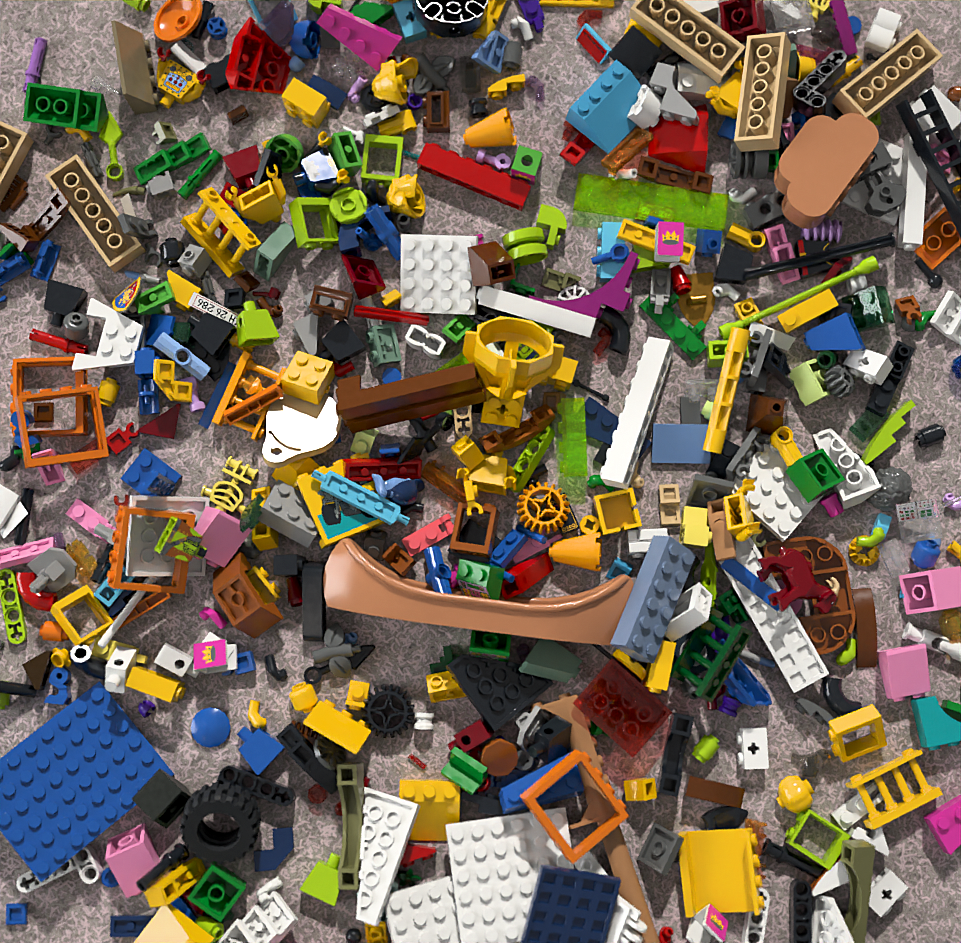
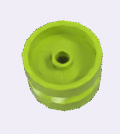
(525, 245)

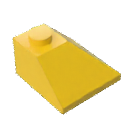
(291, 471)

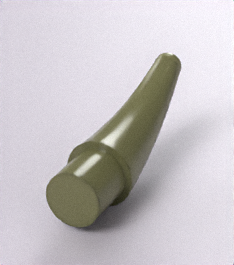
(134, 190)

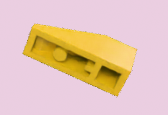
(807, 311)
(261, 534)
(175, 883)

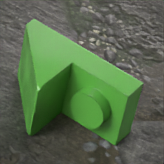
(154, 299)
(457, 327)

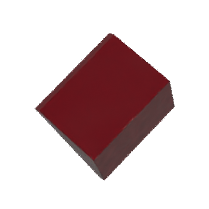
(363, 275)

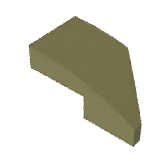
(557, 280)

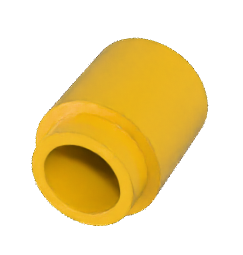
(108, 392)

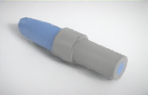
(145, 277)
(757, 659)

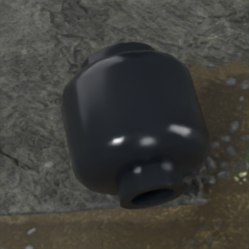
(171, 251)

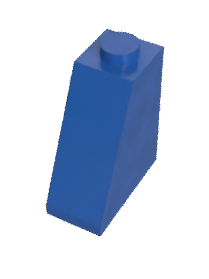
(835, 335)

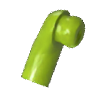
(848, 654)

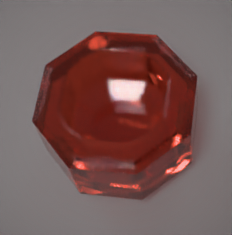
(317, 794)

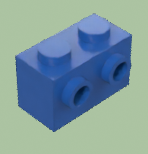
(145, 362)

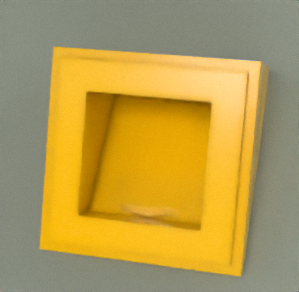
(391, 299)

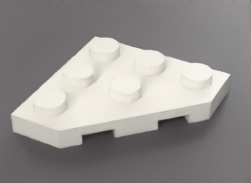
(828, 922)

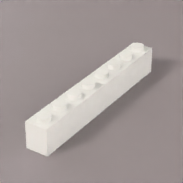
(637, 413)

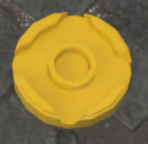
(626, 660)

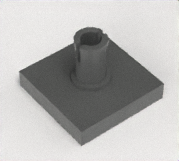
(708, 488)
(661, 849)

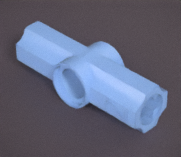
(171, 348)

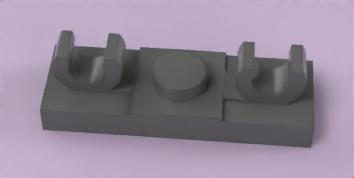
(757, 356)
(745, 454)

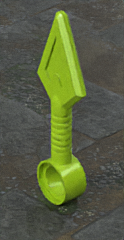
(111, 134)

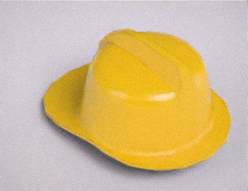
(804, 67)

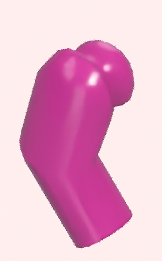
(214, 615)

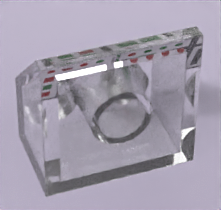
(918, 521)

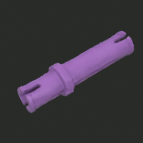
(33, 72)

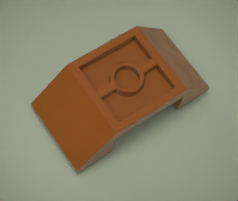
(241, 599)

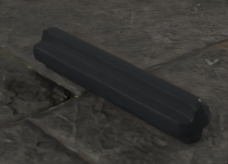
(22, 527)

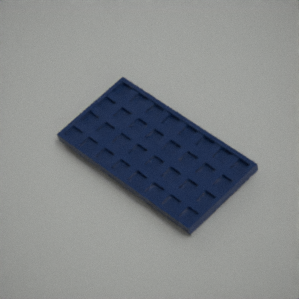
(570, 906)

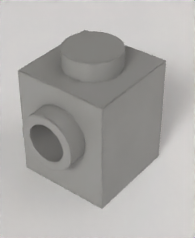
(194, 261)

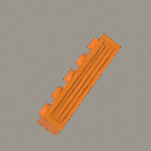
(253, 404)
(145, 605)

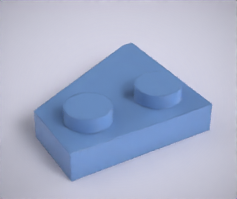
(491, 52)

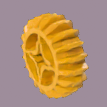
(548, 512)

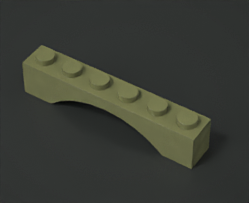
(351, 789)
(858, 861)

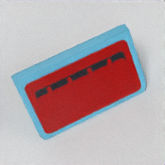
(593, 44)

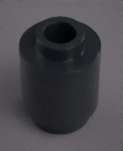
(930, 435)

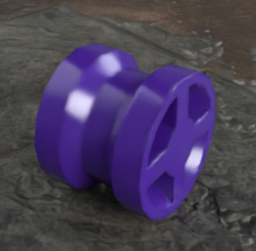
(729, 706)

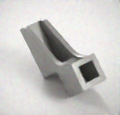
(673, 104)
(308, 327)

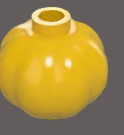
(795, 794)

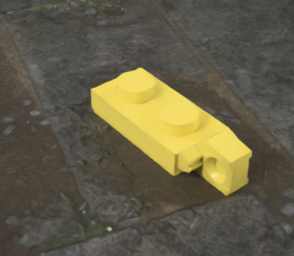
(108, 650)

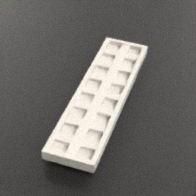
(779, 629)

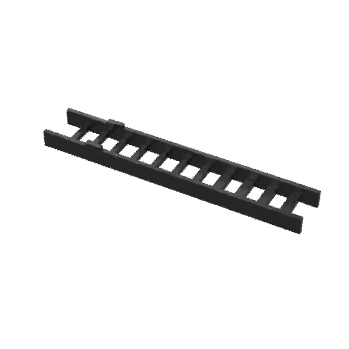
(927, 154)

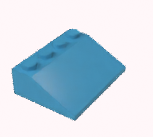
(605, 106)

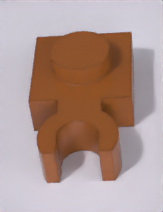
(908, 307)

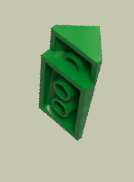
(65, 107)

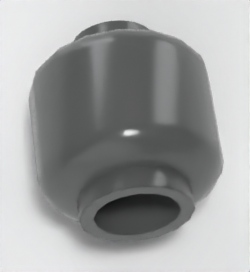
(76, 326)

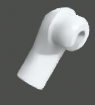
(522, 24)
(725, 290)

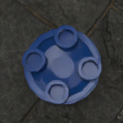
(210, 727)

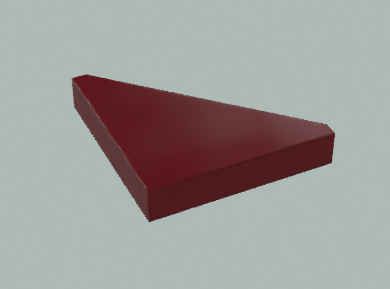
(835, 270)
(163, 425)

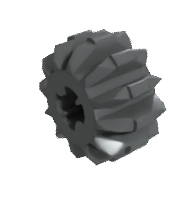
(839, 381)

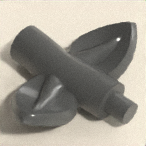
(432, 74)
(336, 651)

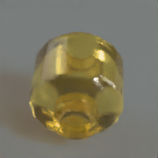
(950, 624)

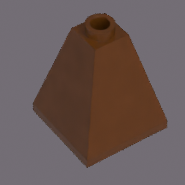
(766, 413)

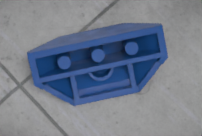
(745, 685)

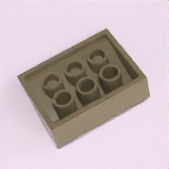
(135, 69)

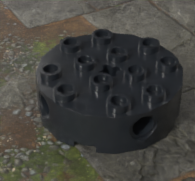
(450, 17)

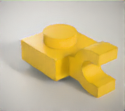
(472, 492)

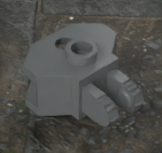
(884, 196)

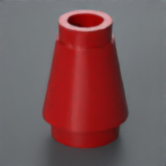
(680, 281)

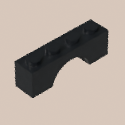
(673, 754)

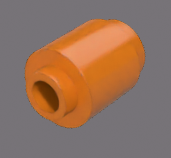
(53, 632)

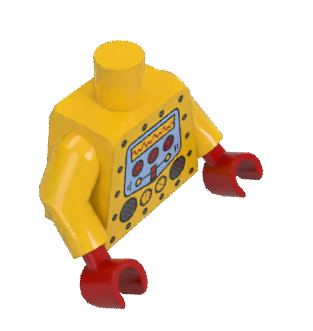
(178, 82)

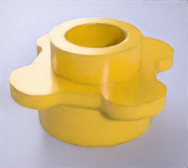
(60, 658)

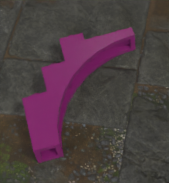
(610, 294)

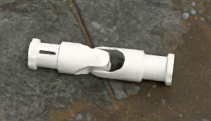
(926, 637)

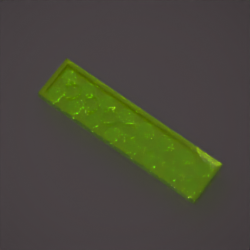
(641, 199)

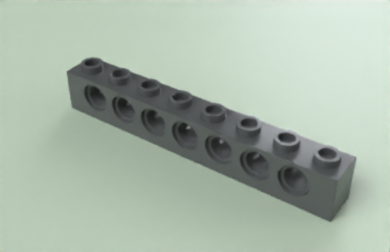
(758, 220)

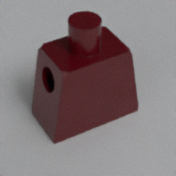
(243, 166)
(477, 731)

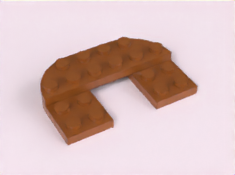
(831, 629)

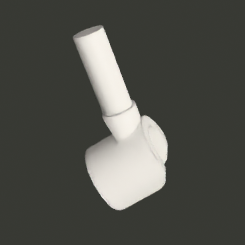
(360, 135)

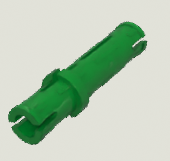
(200, 174)

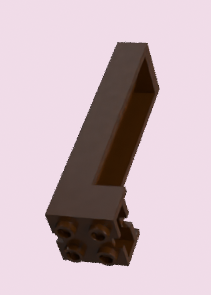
(408, 397)

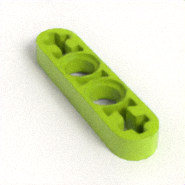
(532, 459)
(8, 607)

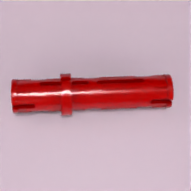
(58, 342)

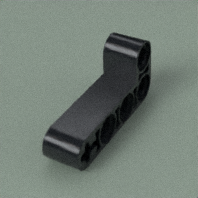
(808, 95)
(313, 601)
(258, 782)

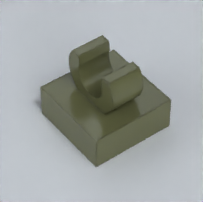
(165, 133)

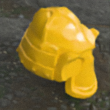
(391, 81)
(406, 197)

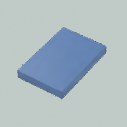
(679, 443)

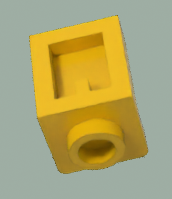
(356, 694)

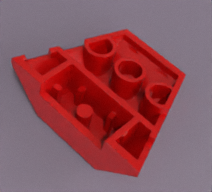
(257, 62)
(680, 143)

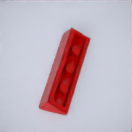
(362, 468)

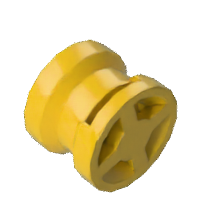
(589, 524)

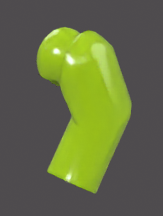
(877, 536)

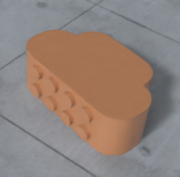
(823, 166)

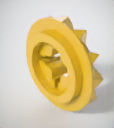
(862, 559)

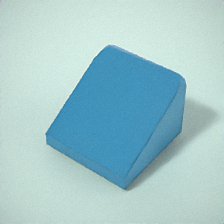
(619, 567)

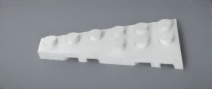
(383, 843)

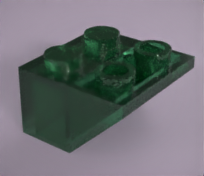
(870, 308)

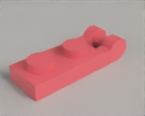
(428, 535)

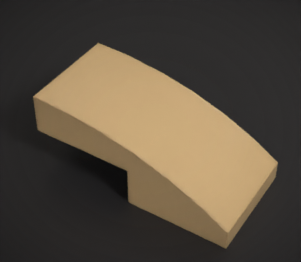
(669, 505)

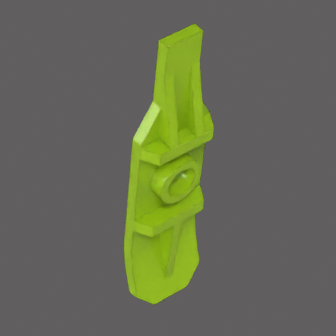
(709, 572)

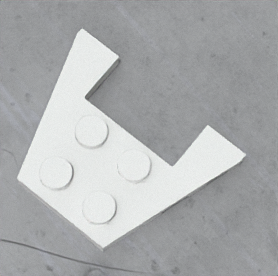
(118, 340)

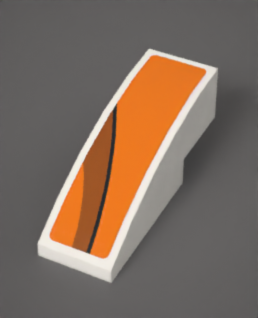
(830, 878)

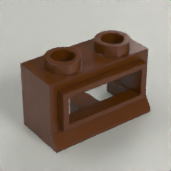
(444, 125)
(321, 310)

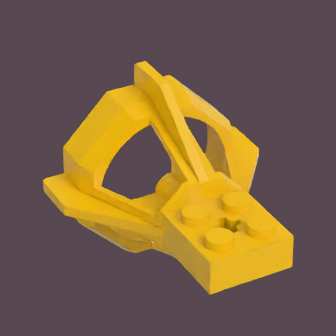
(504, 376)

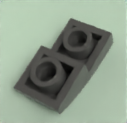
(809, 708)

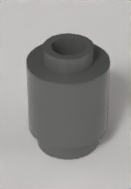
(512, 55)

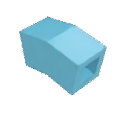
(882, 521)

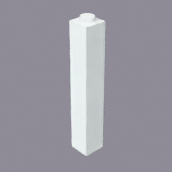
(912, 208)
(536, 310)

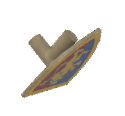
(126, 298)

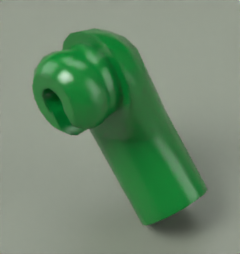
(926, 316)
(595, 480)

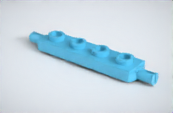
(360, 497)

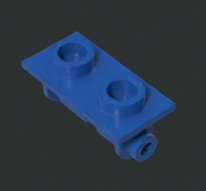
(45, 260)
(13, 267)

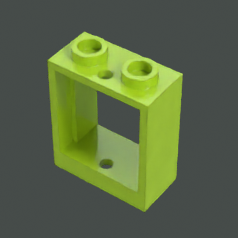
(386, 142)
(329, 225)
(833, 850)

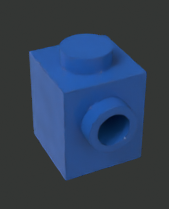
(708, 242)

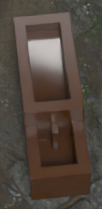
(713, 791)

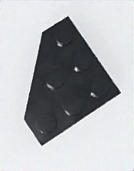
(217, 365)

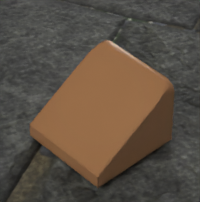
(552, 399)

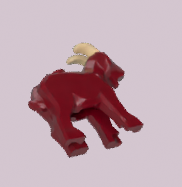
(798, 579)

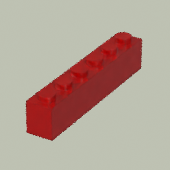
(474, 176)

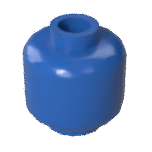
(925, 553)

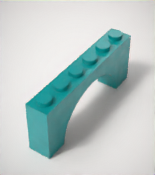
(934, 724)

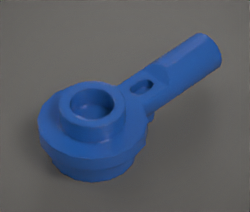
(370, 241)
(618, 253)

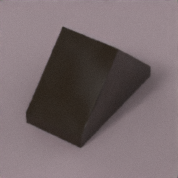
(39, 669)

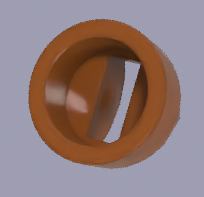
(954, 93)

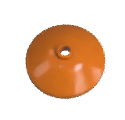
(177, 19)

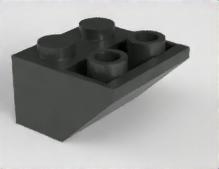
(162, 798)

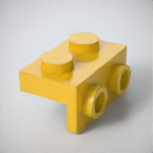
(266, 590)

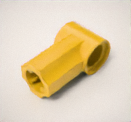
(401, 123)
(744, 236)
(787, 448)

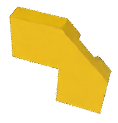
(164, 377)

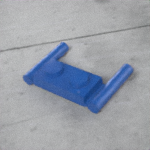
(511, 545)

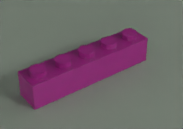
(843, 26)

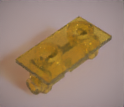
(77, 553)

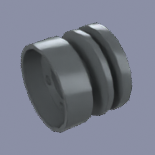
(754, 161)

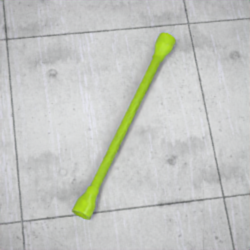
(865, 267)

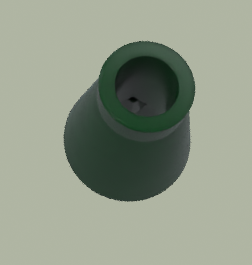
(823, 359)

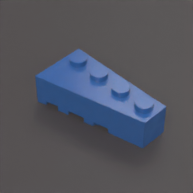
(566, 787)

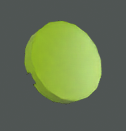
(348, 205)

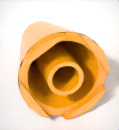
(492, 131)
(579, 551)

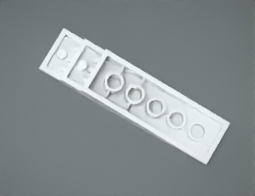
(263, 923)

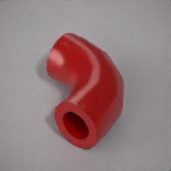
(41, 601)

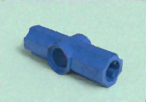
(385, 230)
(438, 571)

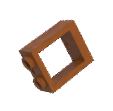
(474, 549)

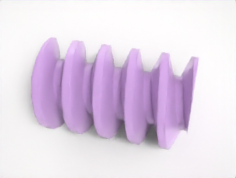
(824, 230)

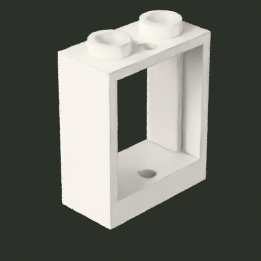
(690, 612)

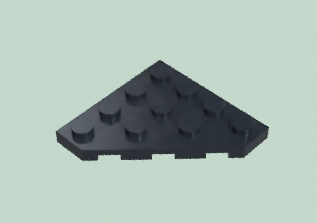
(496, 687)

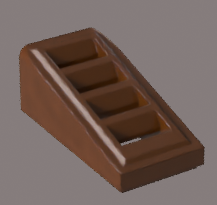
(20, 239)

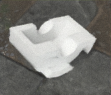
(646, 109)

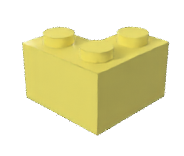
(694, 528)

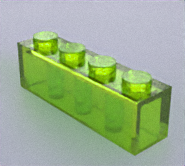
(573, 436)

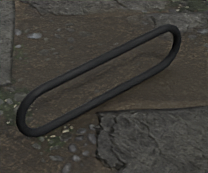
(609, 656)

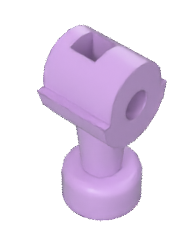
(501, 162)
(196, 405)

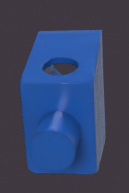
(259, 748)

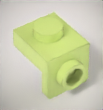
(364, 441)

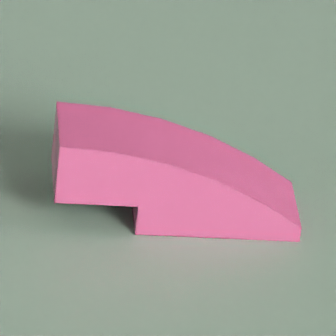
(780, 250)

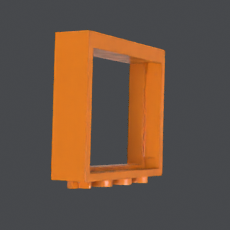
(65, 392)
(81, 402)
(119, 538)
(550, 778)

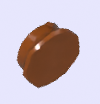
(499, 757)

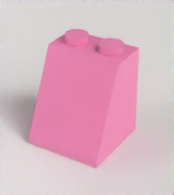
(220, 536)
(931, 590)
(904, 671)
(131, 857)

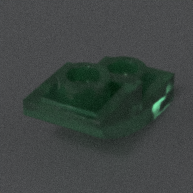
(181, 332)
(251, 513)

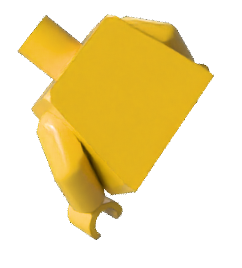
(727, 96)
(261, 202)
(491, 474)
(739, 513)

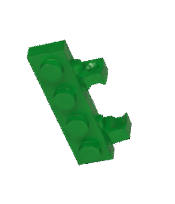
(684, 337)

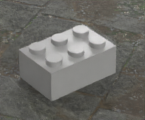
(288, 514)

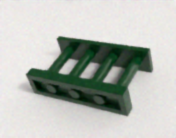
(722, 664)

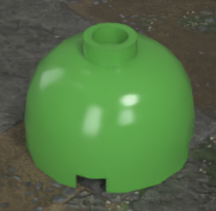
(290, 148)

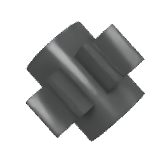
(689, 689)

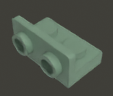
(383, 345)

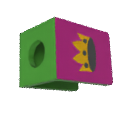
(523, 172)

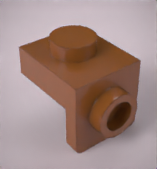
(398, 559)

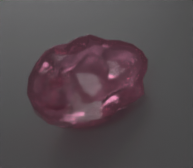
(818, 54)

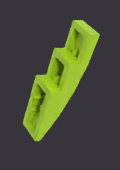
(883, 436)

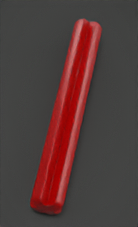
(391, 315)

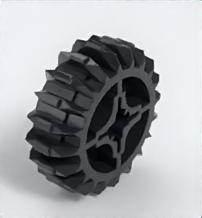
(371, 708)

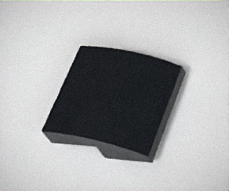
(635, 52)
(474, 534)

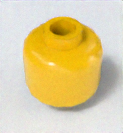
(303, 697)

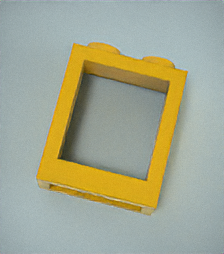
(70, 601)
(659, 671)
(156, 684)
(852, 722)

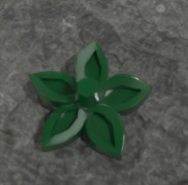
(408, 878)

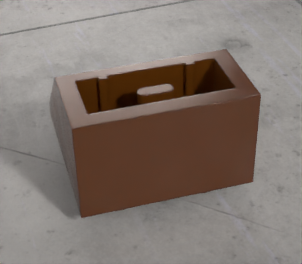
(490, 264)

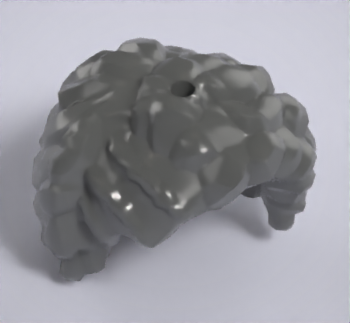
(895, 488)

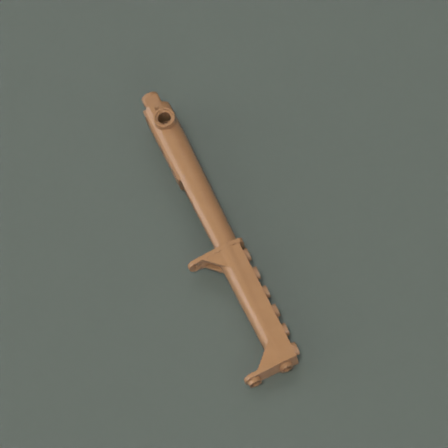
(601, 810)

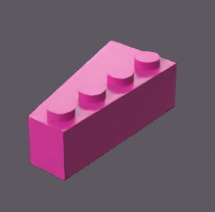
(359, 35)
(946, 824)

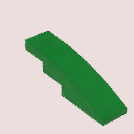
(173, 158)

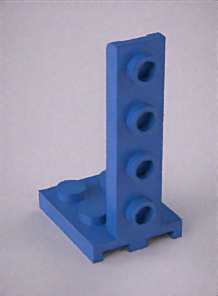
(151, 475)

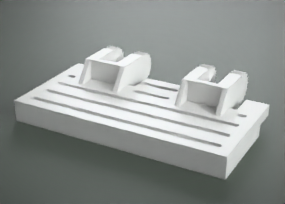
(622, 921)

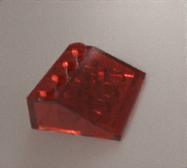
(622, 707)

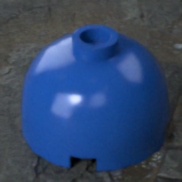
(305, 38)

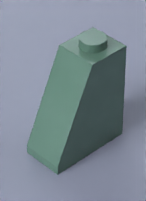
(274, 251)
(551, 662)

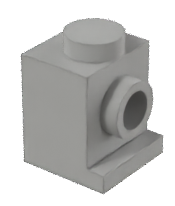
(161, 186)

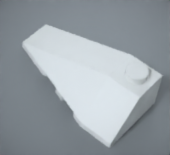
(693, 83)
(859, 477)

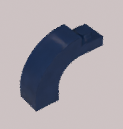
(348, 239)

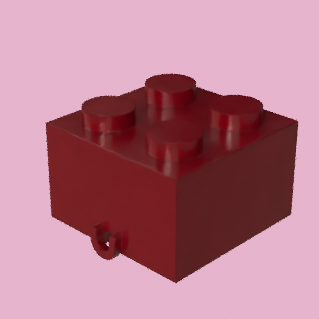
(742, 18)

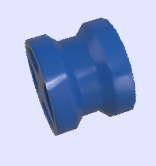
(214, 24)

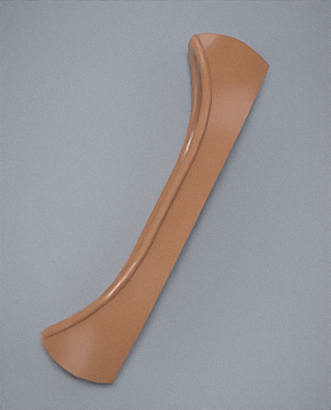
(364, 586)

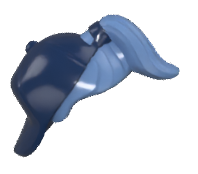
(398, 490)

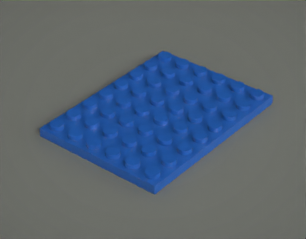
(72, 780)

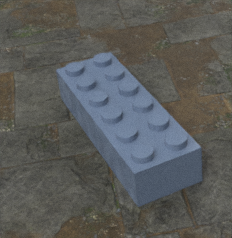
(653, 599)

